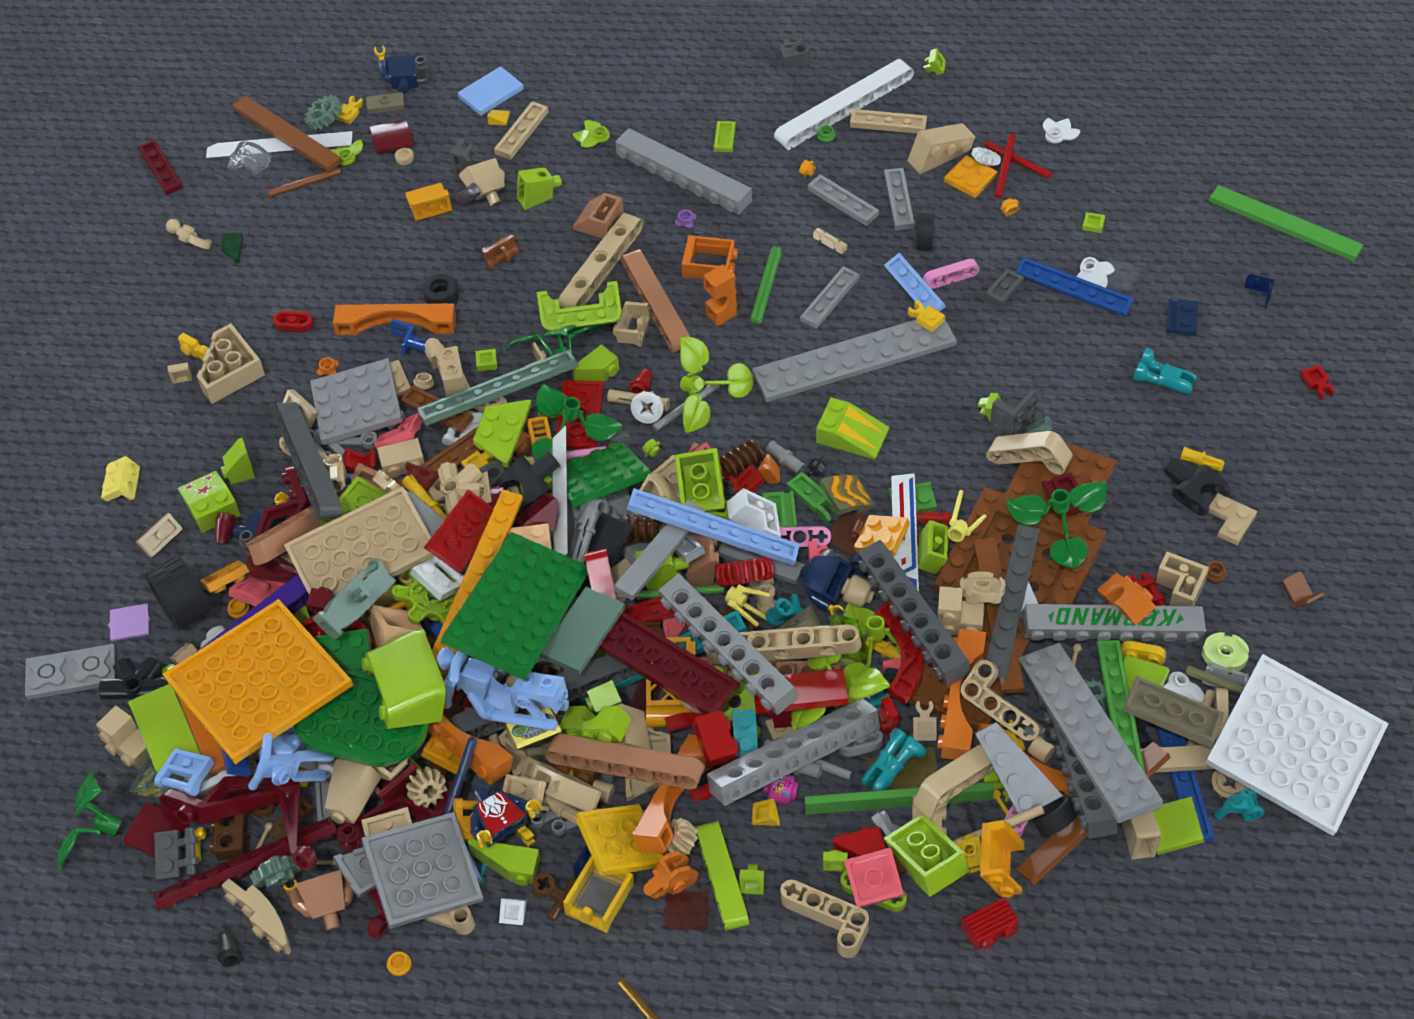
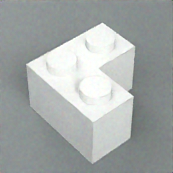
(754, 512)

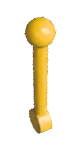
(996, 795)

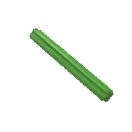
(766, 284)

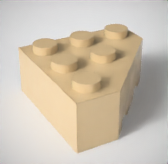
(228, 365)

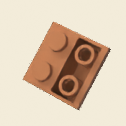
(599, 215)
(703, 568)

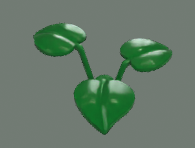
(561, 331)
(552, 402)
(1087, 497)
(103, 821)

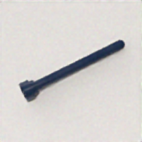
(461, 773)

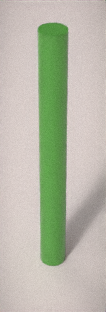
(702, 590)

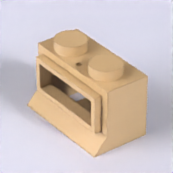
(637, 311)

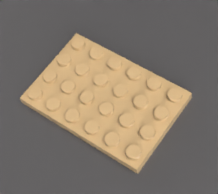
(345, 547)

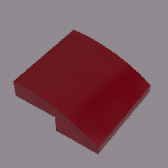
(391, 136)
(150, 821)

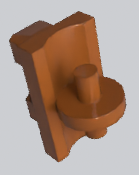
(500, 251)

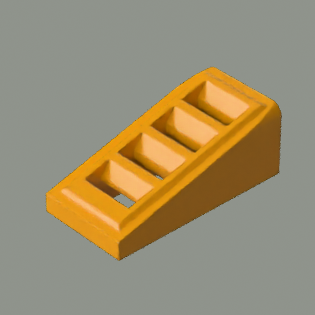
(538, 422)

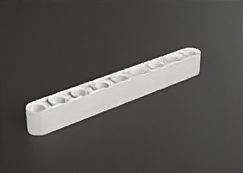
(843, 103)

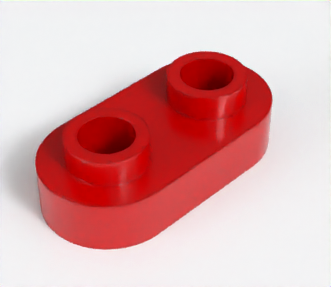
(295, 321)

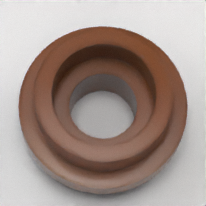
(1218, 567)

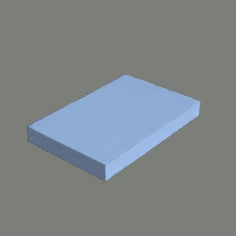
(490, 90)

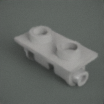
(1220, 671)

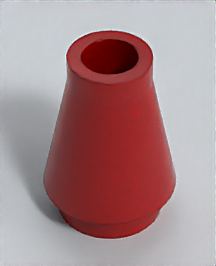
(641, 382)

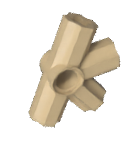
(456, 484)

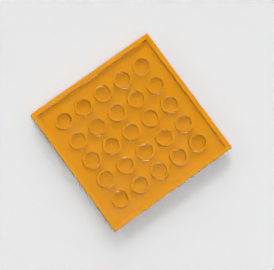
(257, 680)

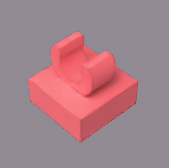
(813, 550)

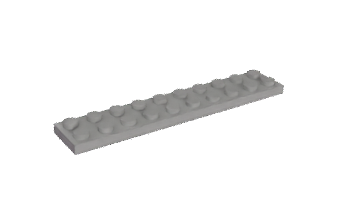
(850, 358)
(1090, 733)

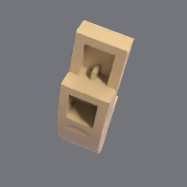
(561, 785)
(260, 913)

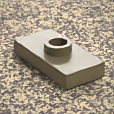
(385, 102)

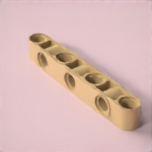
(601, 261)
(786, 643)

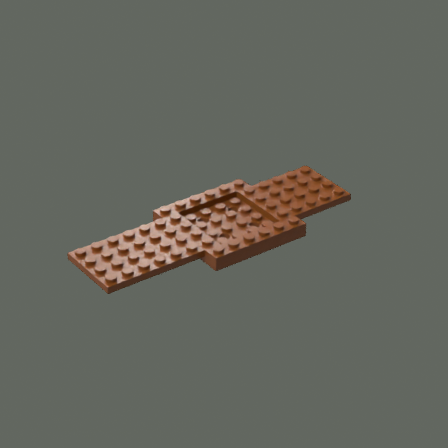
(1054, 582)

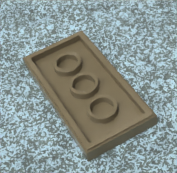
(1173, 712)

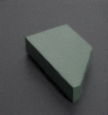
(1040, 425)

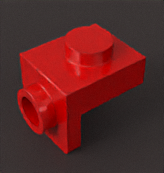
(353, 458)
(749, 479)

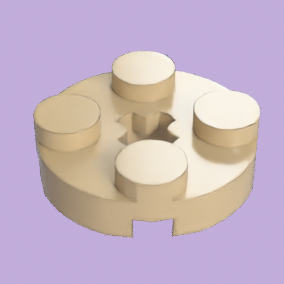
(381, 479)
(982, 588)

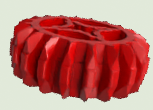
(744, 571)

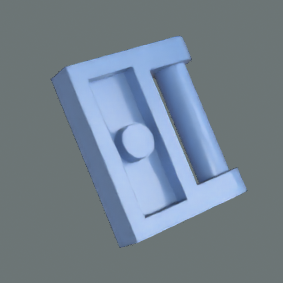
(187, 765)

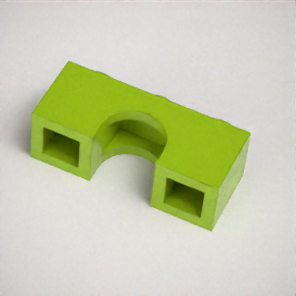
(607, 726)

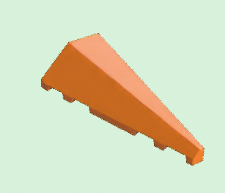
(205, 742)

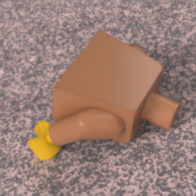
(322, 897)

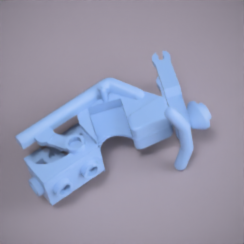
(498, 701)
(282, 758)

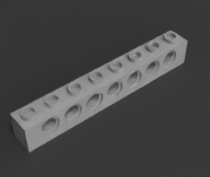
(680, 590)
(793, 751)

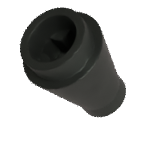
(228, 950)

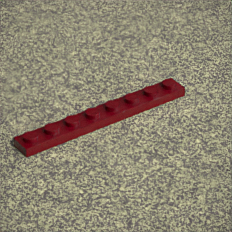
(238, 866)

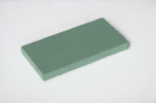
(582, 630)

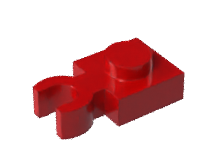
(1317, 379)

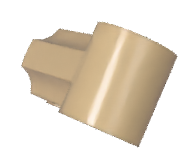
(336, 471)
(451, 918)

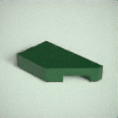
(232, 245)

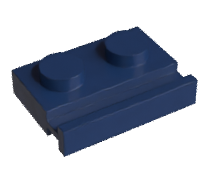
(1182, 317)

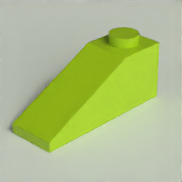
(511, 861)

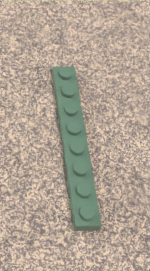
(497, 387)

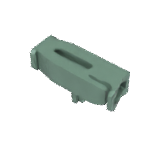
(354, 599)

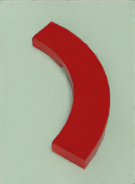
(911, 663)

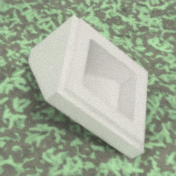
(512, 911)

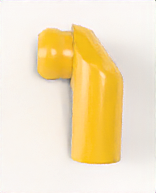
(200, 833)

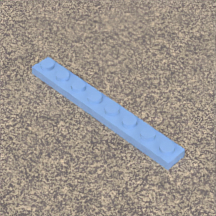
(713, 527)

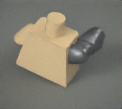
(481, 181)

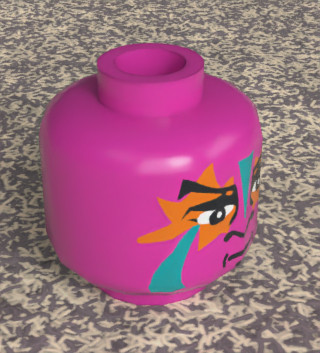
(782, 790)

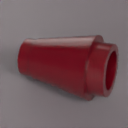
(223, 527)

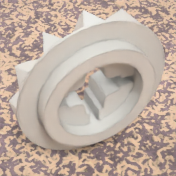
(986, 156)
(647, 416)

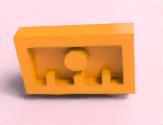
(429, 201)

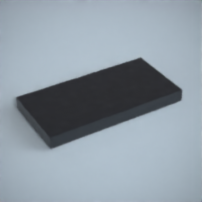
(609, 535)

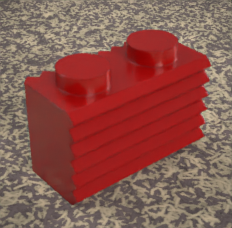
(990, 924)

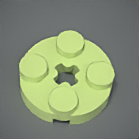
(1235, 645)

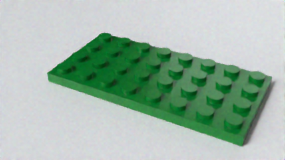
(516, 606)

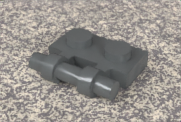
(168, 854)

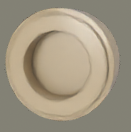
(404, 156)

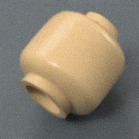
(857, 591)

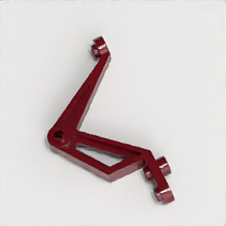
(276, 568)
(217, 807)
(351, 836)

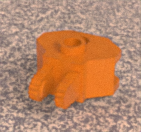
(671, 876)

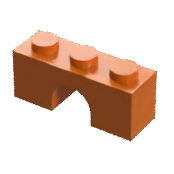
(721, 286)
(1128, 597)

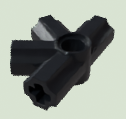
(142, 679)

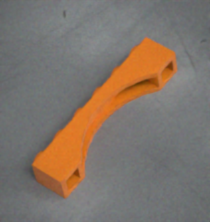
(357, 318)
(957, 731)
(488, 759)
(654, 828)

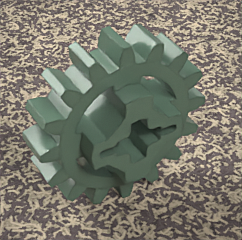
(323, 112)
(274, 872)

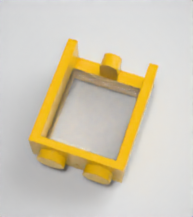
(597, 898)

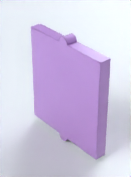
(129, 622)

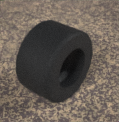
(438, 283)

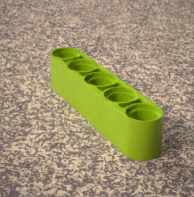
(722, 876)

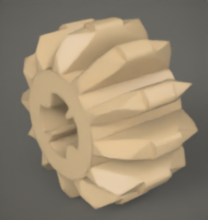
(426, 787)
(684, 836)

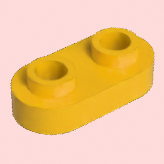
(1144, 651)

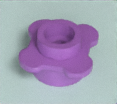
(685, 218)

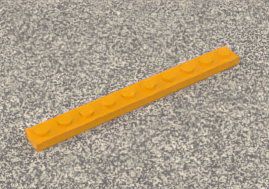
(490, 543)

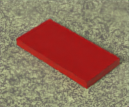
(590, 397)
(460, 532)
(813, 690)

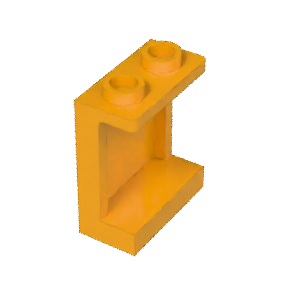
(996, 848)

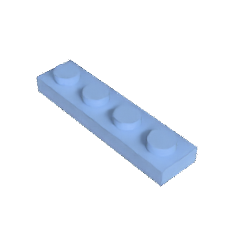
(913, 283)

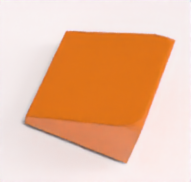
(770, 470)

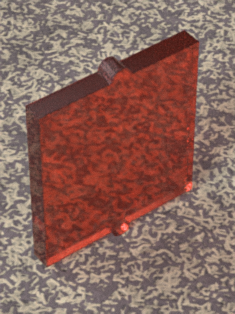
(686, 910)

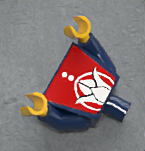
(499, 815)

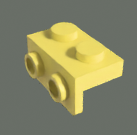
(120, 479)

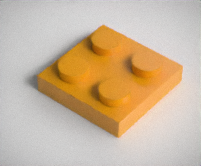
(970, 176)
(887, 528)
(218, 580)

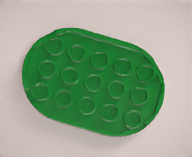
(353, 729)

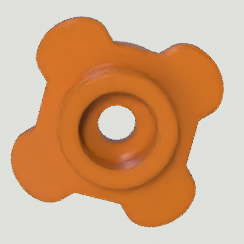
(324, 364)

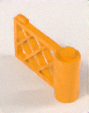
(659, 709)

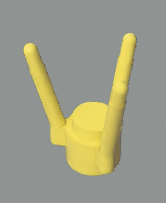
(959, 527)
(736, 598)

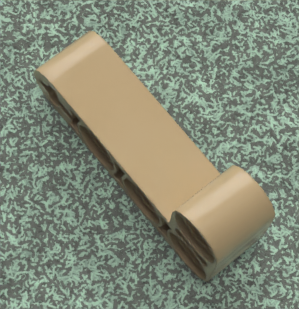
(1030, 447)
(1003, 705)
(951, 781)
(804, 894)

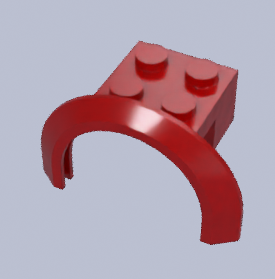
(713, 739)

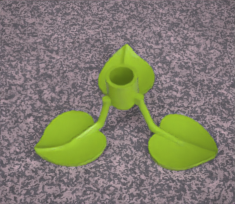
(693, 356)
(876, 631)
(864, 684)

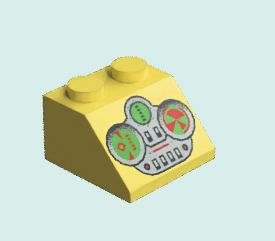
(523, 735)

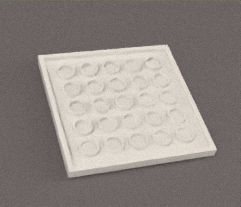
(1297, 744)

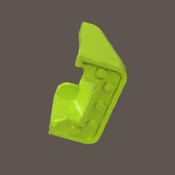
(606, 312)
(407, 681)

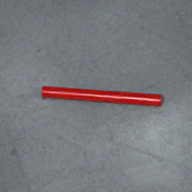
(1019, 160)
(1005, 166)

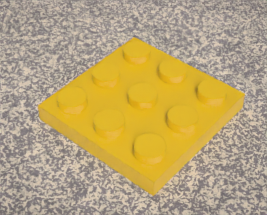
(611, 840)

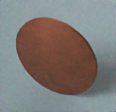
(847, 530)

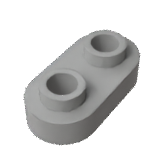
(866, 744)

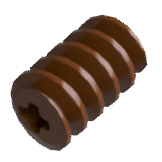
(741, 457)
(641, 530)

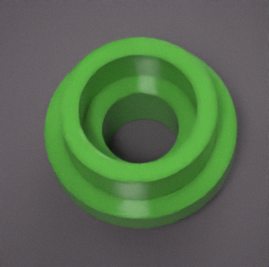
(825, 133)

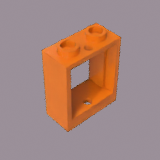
(707, 245)

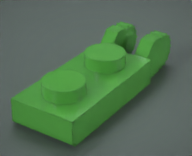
(811, 495)

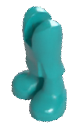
(1168, 376)
(887, 766)

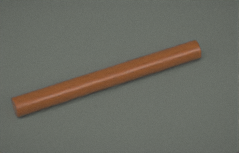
(304, 182)

